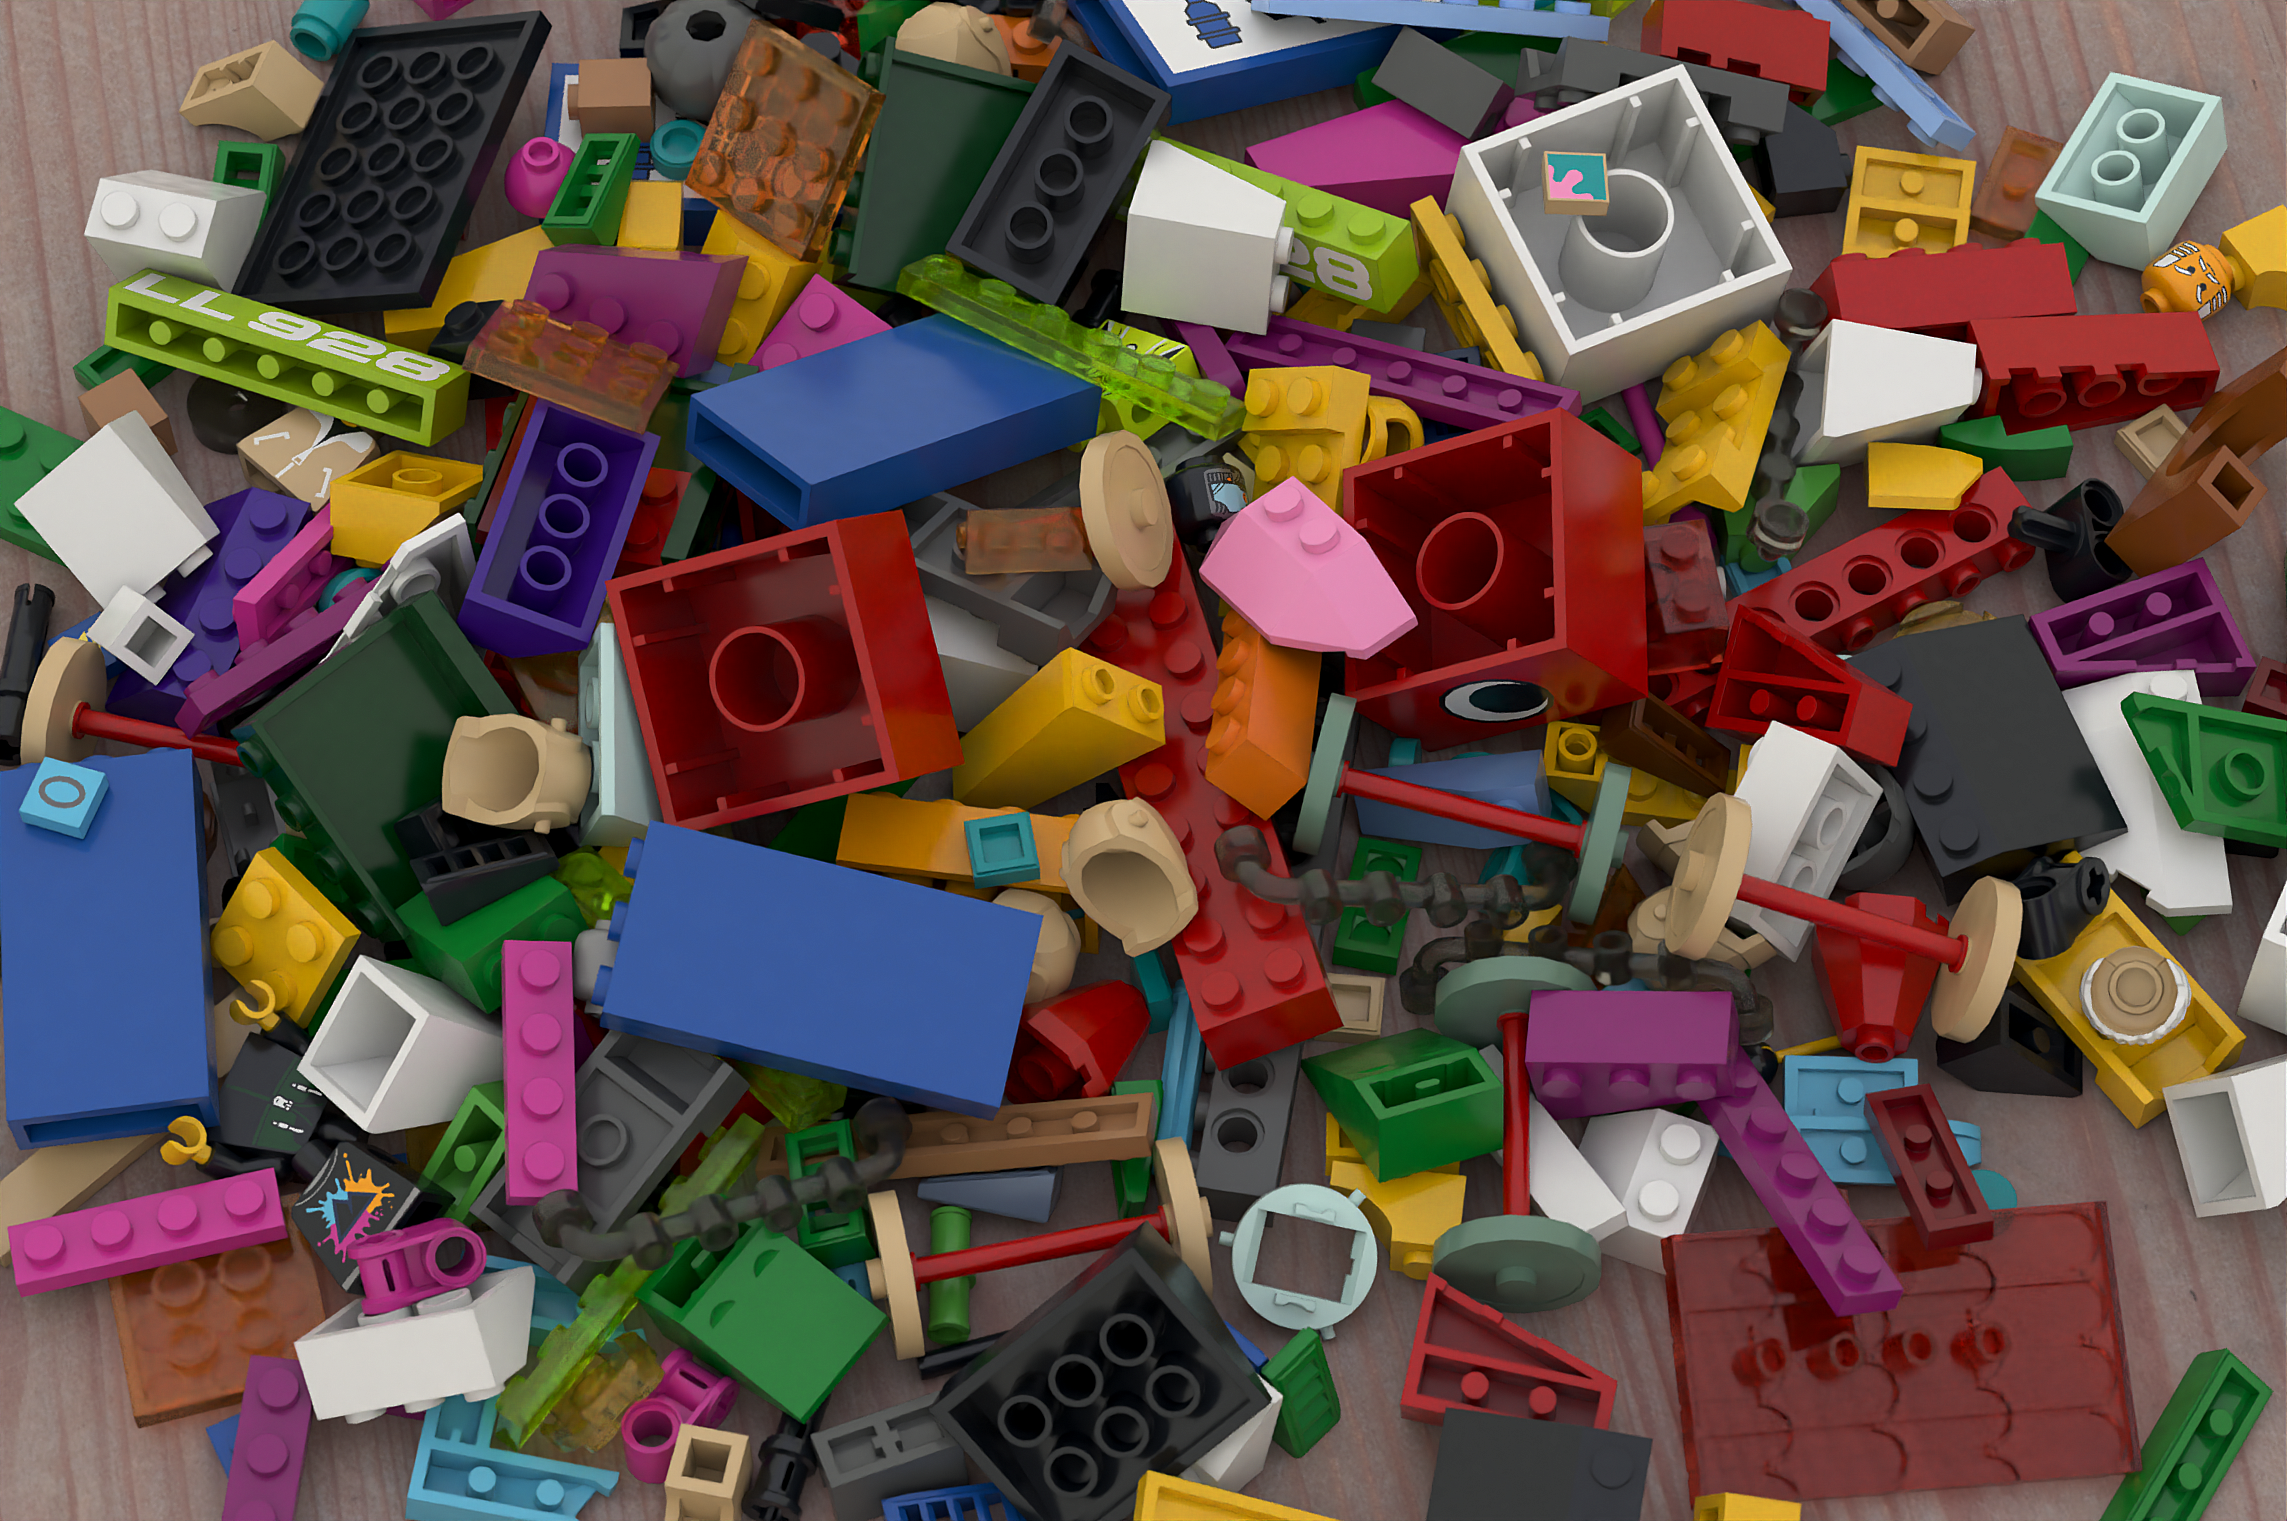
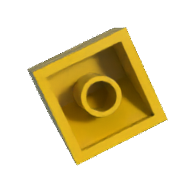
(765, 291)
(395, 501)

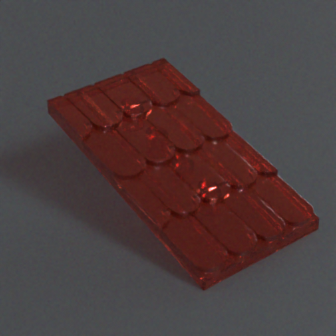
(1981, 1377)

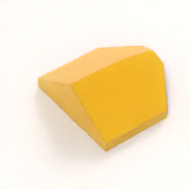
(1917, 476)

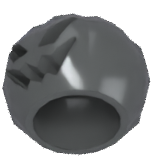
(694, 51)

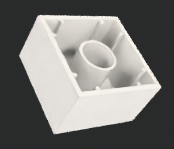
(1653, 277)

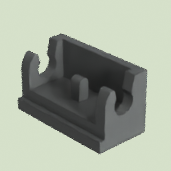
(1443, 85)
(244, 813)
(887, 1457)

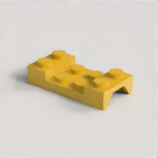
(1716, 422)
(1307, 429)
(2135, 1073)

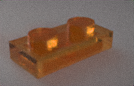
(2014, 176)

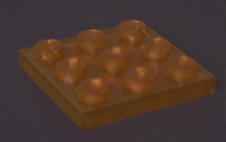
(785, 140)
(572, 365)
(199, 1320)

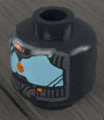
(1204, 496)

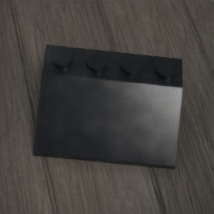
(1990, 753)
(1103, 1385)
(1535, 1471)

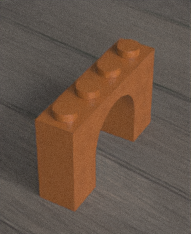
(2205, 479)

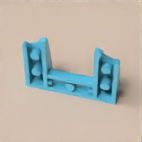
(466, 1479)

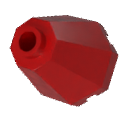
(1872, 988)
(1077, 1043)

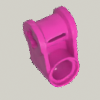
(411, 1264)
(683, 1396)

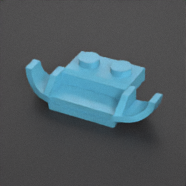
(1827, 1108)

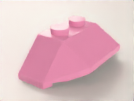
(1305, 576)

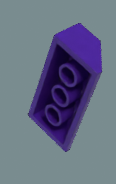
(252, 530)
(556, 534)

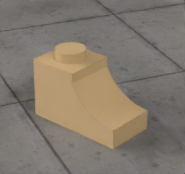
(254, 91)

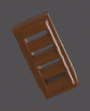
(1665, 745)

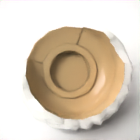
(2134, 995)

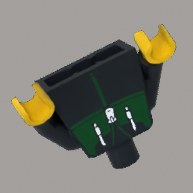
(263, 1104)

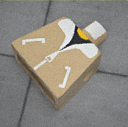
(305, 453)

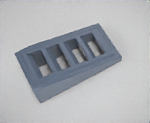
(1014, 1192)

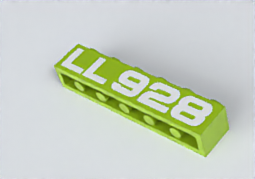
(1335, 241)
(287, 356)

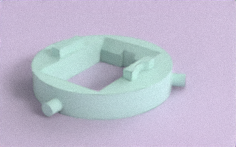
(1289, 1307)

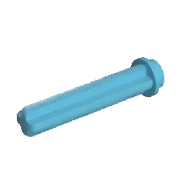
(1181, 1070)

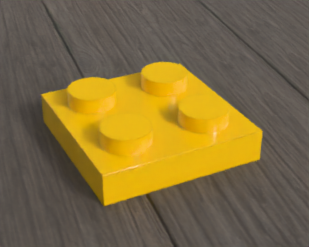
(284, 935)

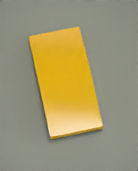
(1907, 202)

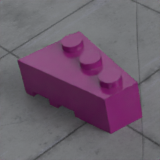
(642, 296)
(2148, 626)
(1629, 1049)

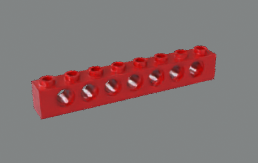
(1878, 565)

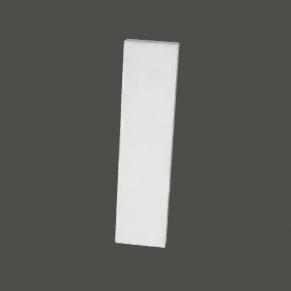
(1560, 1177)

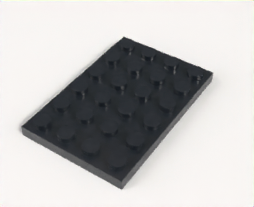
(392, 165)

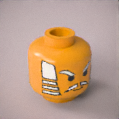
(2187, 280)

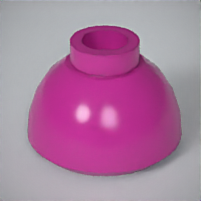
(536, 175)

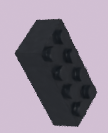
(1060, 176)

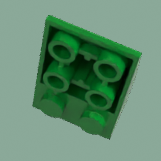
(1411, 1101)
(763, 1316)

